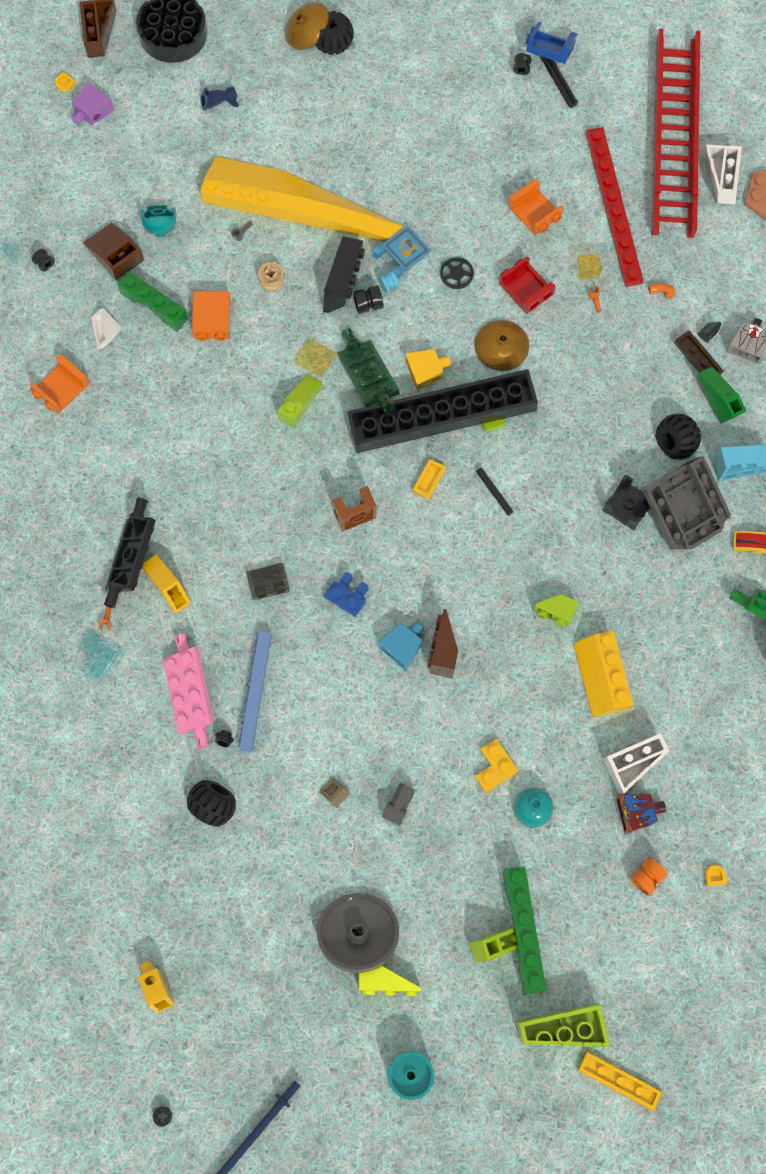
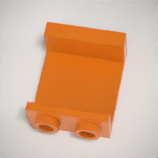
(534, 208)
(60, 385)

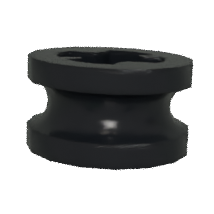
(157, 1121)

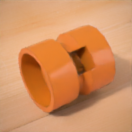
(648, 876)

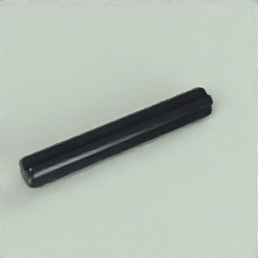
(560, 82)

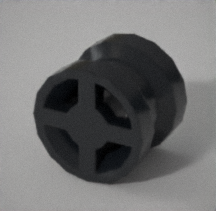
(522, 64)
(43, 260)

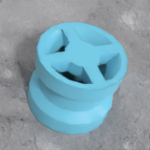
(388, 281)

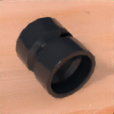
(368, 299)

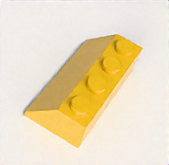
(603, 674)

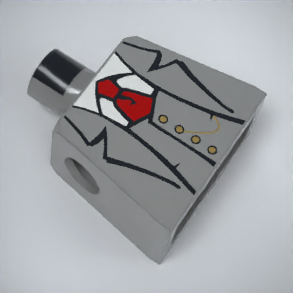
(749, 341)

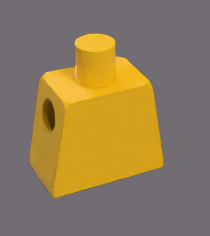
(426, 367)
(156, 994)

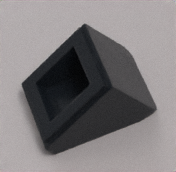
(709, 331)

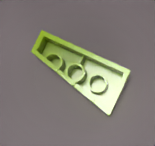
(566, 1027)

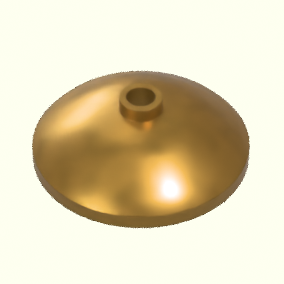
(305, 24)
(500, 354)

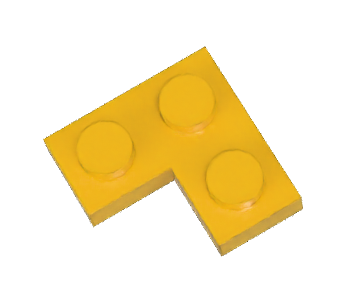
(500, 767)

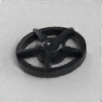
(456, 273)

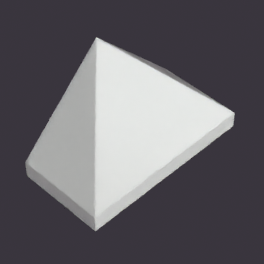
(104, 328)

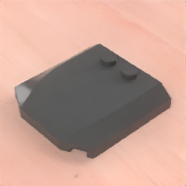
(687, 505)

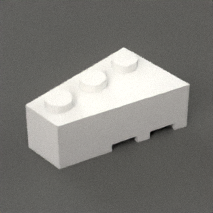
(724, 171)
(633, 762)

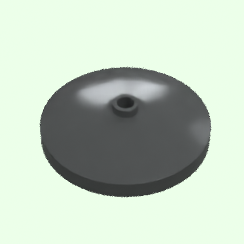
(362, 917)

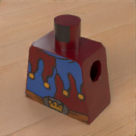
(638, 811)

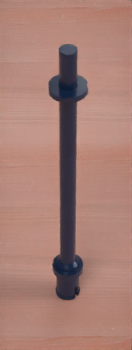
(282, 1101)

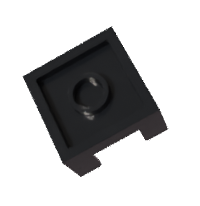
(627, 504)

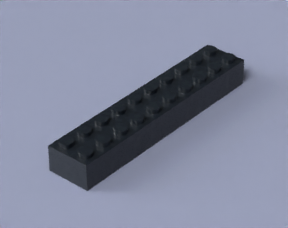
(443, 411)

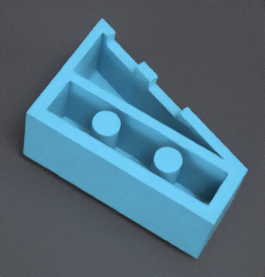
(740, 461)

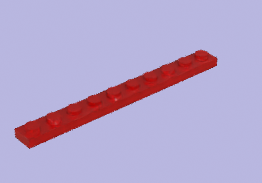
(614, 207)

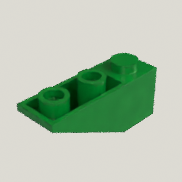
(722, 396)

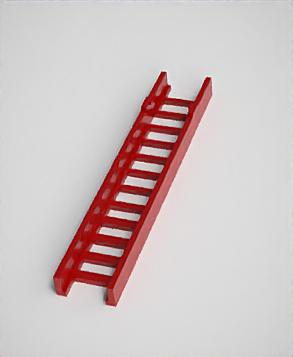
(693, 128)

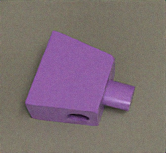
(91, 105)

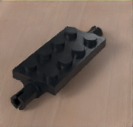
(130, 553)

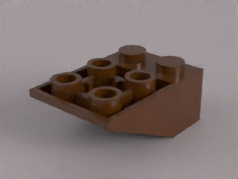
(114, 250)
(445, 653)

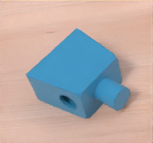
(402, 644)

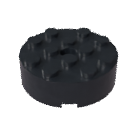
(171, 29)

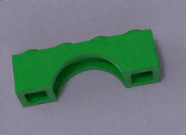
(165, 308)

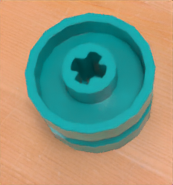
(422, 1070)

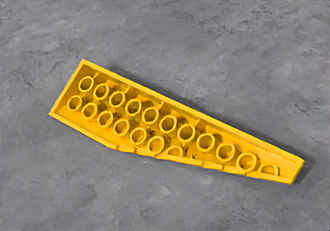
(289, 198)

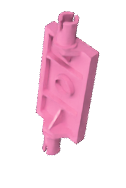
(188, 691)

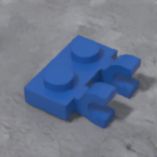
(344, 598)

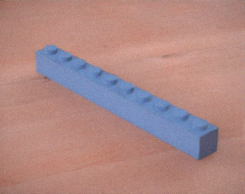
(255, 691)

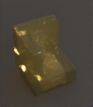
(589, 266)

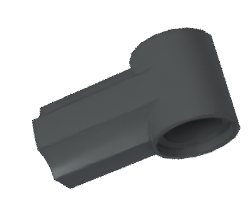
(396, 809)

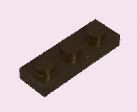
(696, 353)

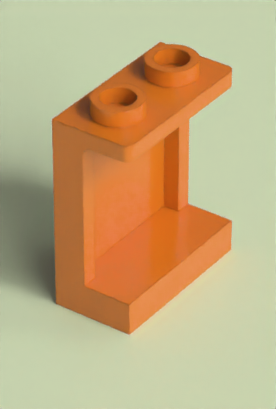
(211, 315)

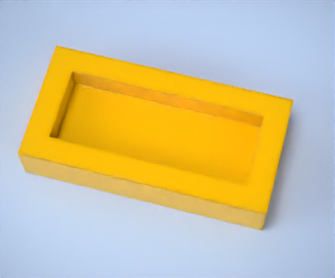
(429, 479)

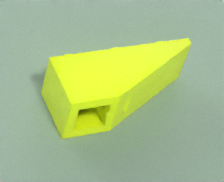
(386, 981)

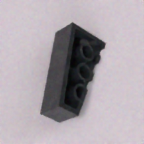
(343, 273)

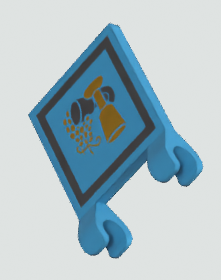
(404, 249)

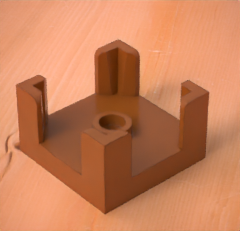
(356, 515)

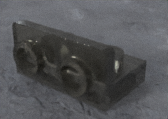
(268, 581)

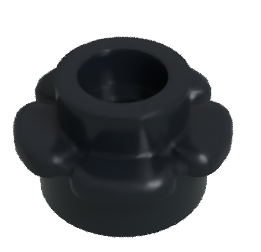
(224, 738)

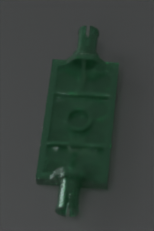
(367, 372)

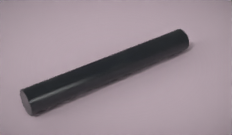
(494, 491)

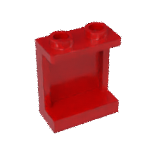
(526, 285)

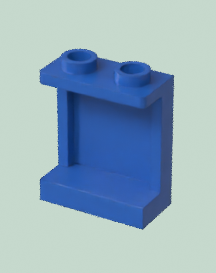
(549, 45)

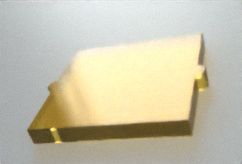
(315, 357)

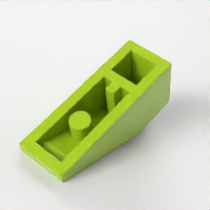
(298, 401)
(493, 945)

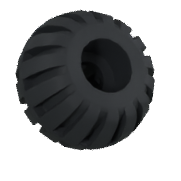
(337, 35)
(678, 436)
(211, 803)

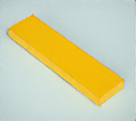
(620, 1081)

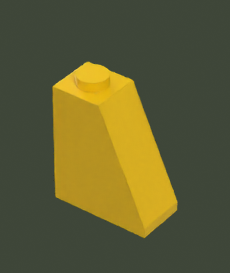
(166, 583)

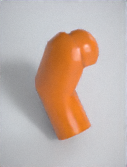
(662, 287)

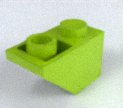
(558, 609)

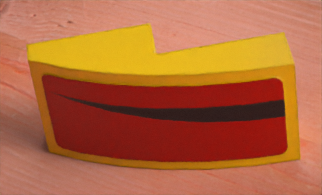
(750, 541)

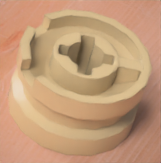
(265, 281)

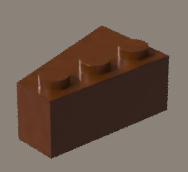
(97, 24)

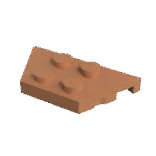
(756, 194)

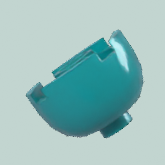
(158, 219)
(533, 807)

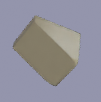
(334, 792)

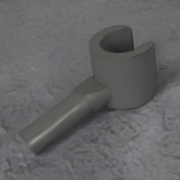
(241, 231)

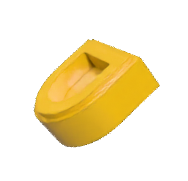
(64, 82)
(715, 876)

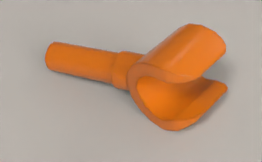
(594, 296)
(106, 619)

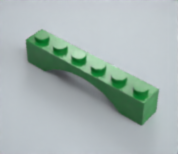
(525, 931)

